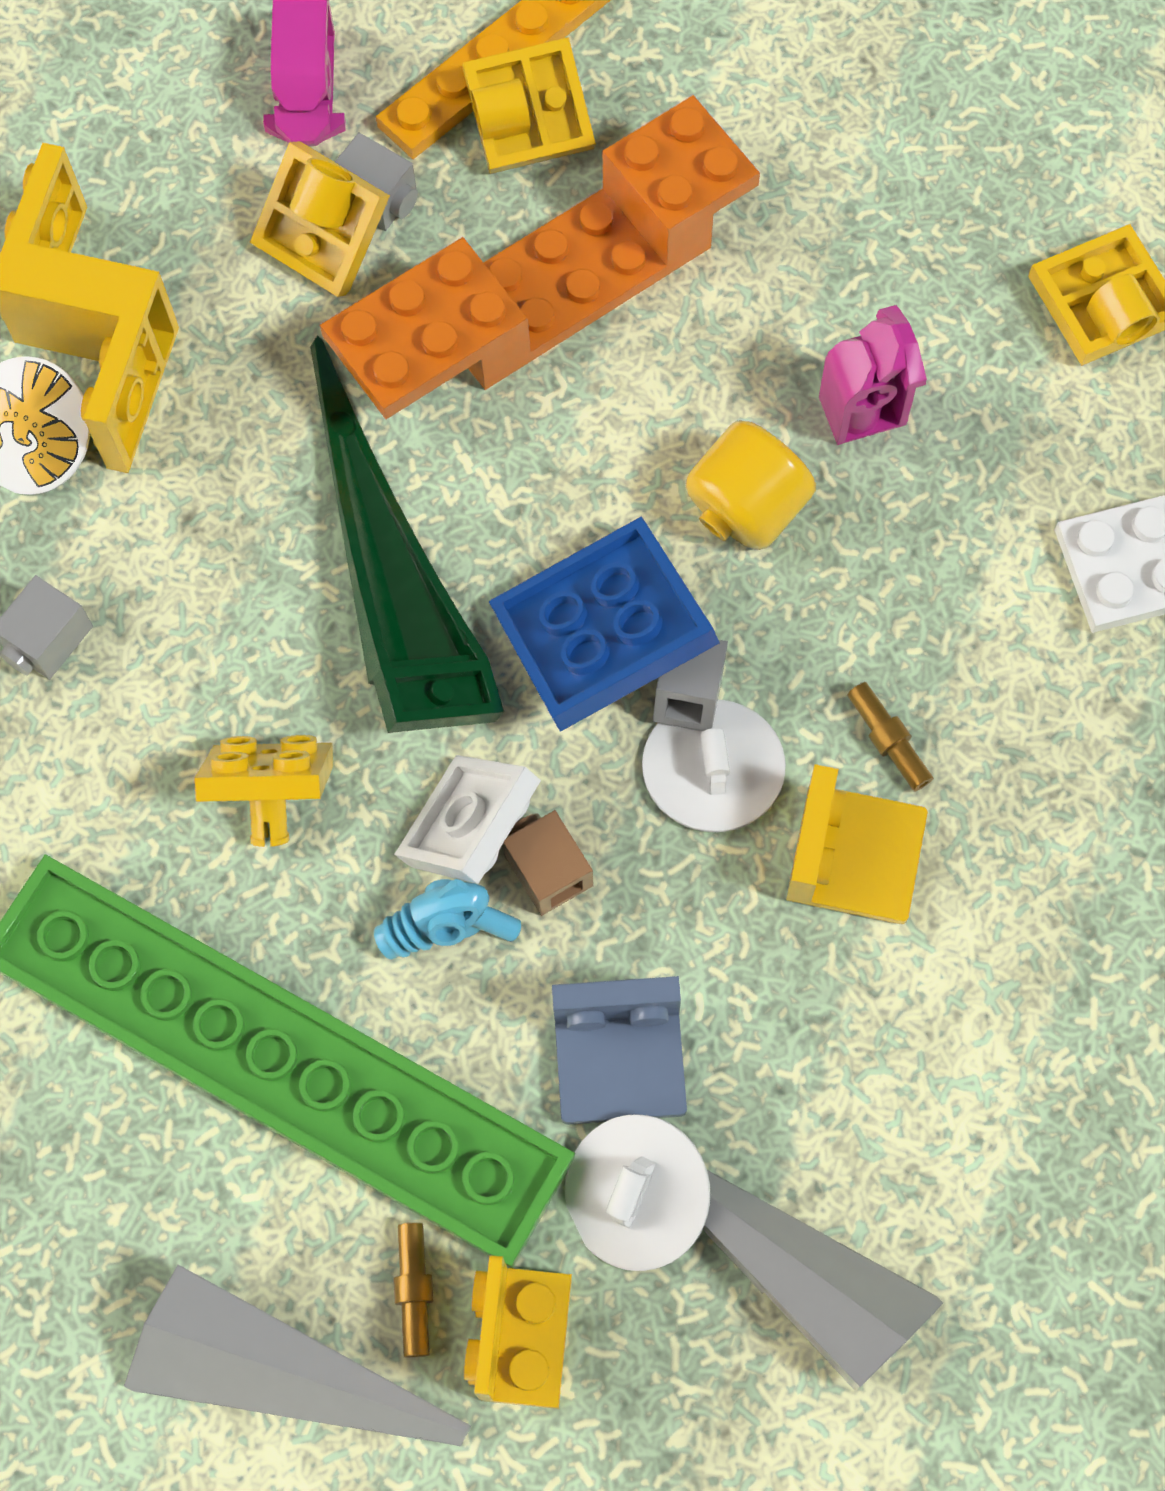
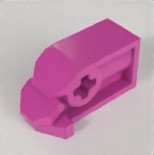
(303, 73)
(872, 378)

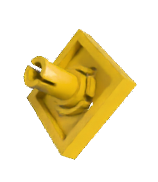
(265, 778)

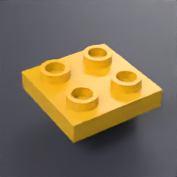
(529, 105)
(319, 218)
(1103, 293)

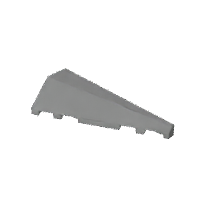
(831, 1293)
(231, 1354)

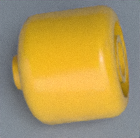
(749, 486)

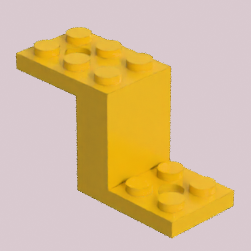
(85, 306)

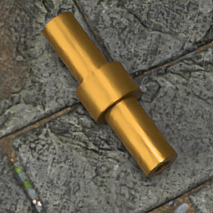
(890, 736)
(413, 1290)

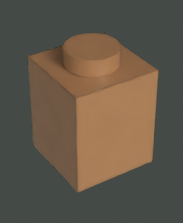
(547, 861)

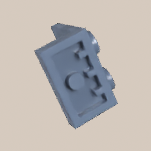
(619, 1049)

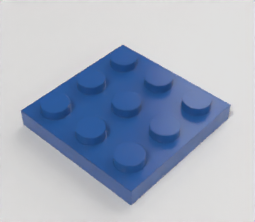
(603, 623)

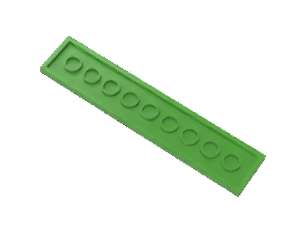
(281, 1061)

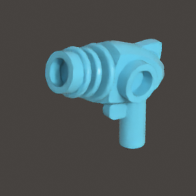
(443, 917)

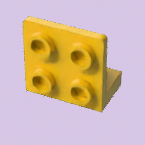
(856, 851)
(520, 1335)

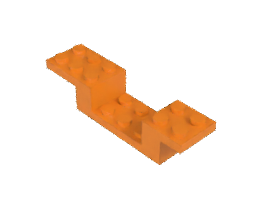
(554, 281)

